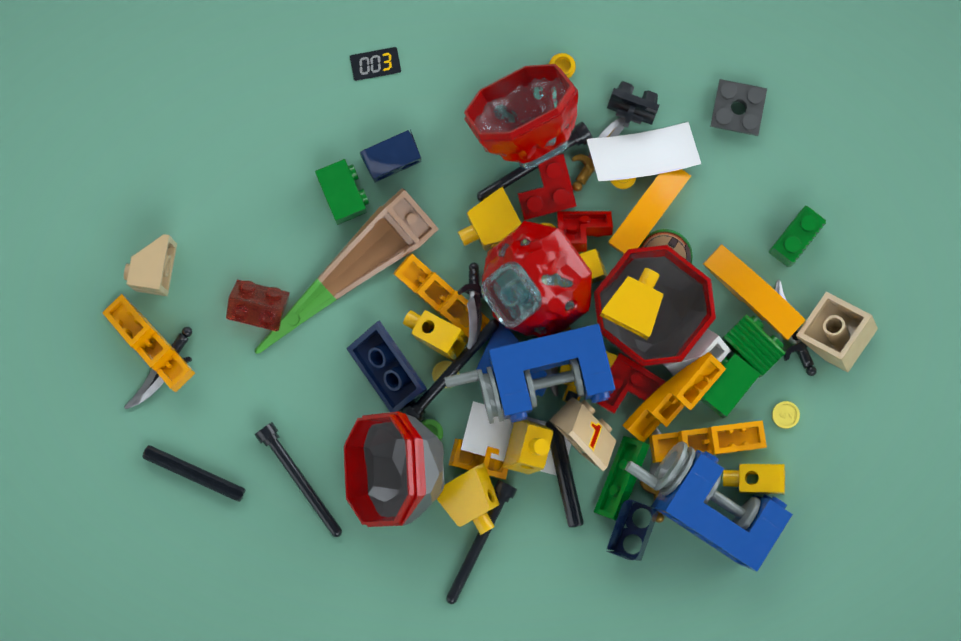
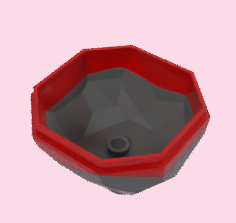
(683, 312)
(392, 469)

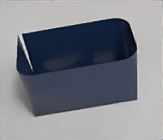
(391, 156)
(620, 533)

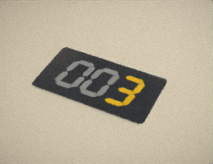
(375, 63)

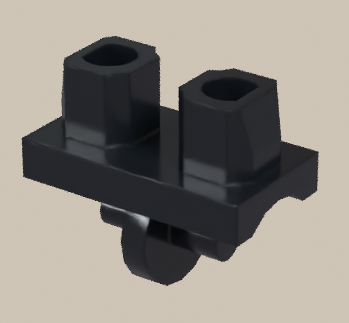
(633, 107)

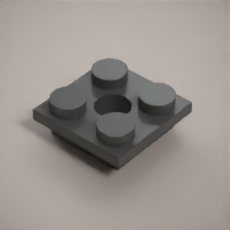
(750, 96)

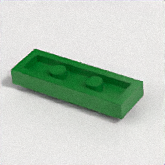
(619, 481)

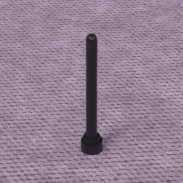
(577, 137)
(417, 409)
(269, 436)
(504, 493)

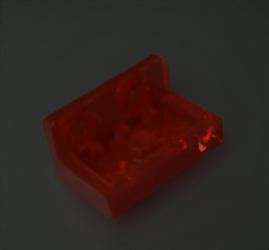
(257, 305)

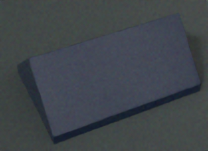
(386, 368)

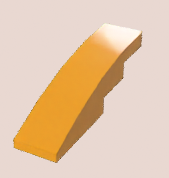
(648, 210)
(436, 292)
(754, 292)
(148, 343)
(667, 401)
(713, 439)

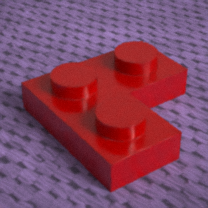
(554, 194)
(580, 224)
(630, 378)

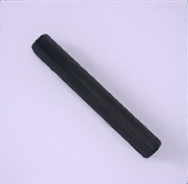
(193, 473)
(565, 477)

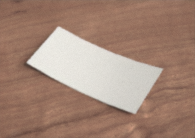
(644, 153)
(481, 434)

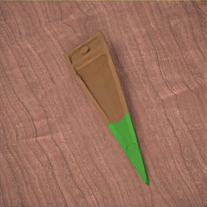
(384, 239)

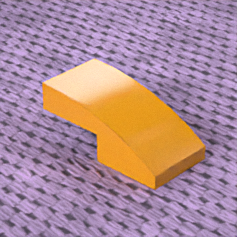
(468, 460)

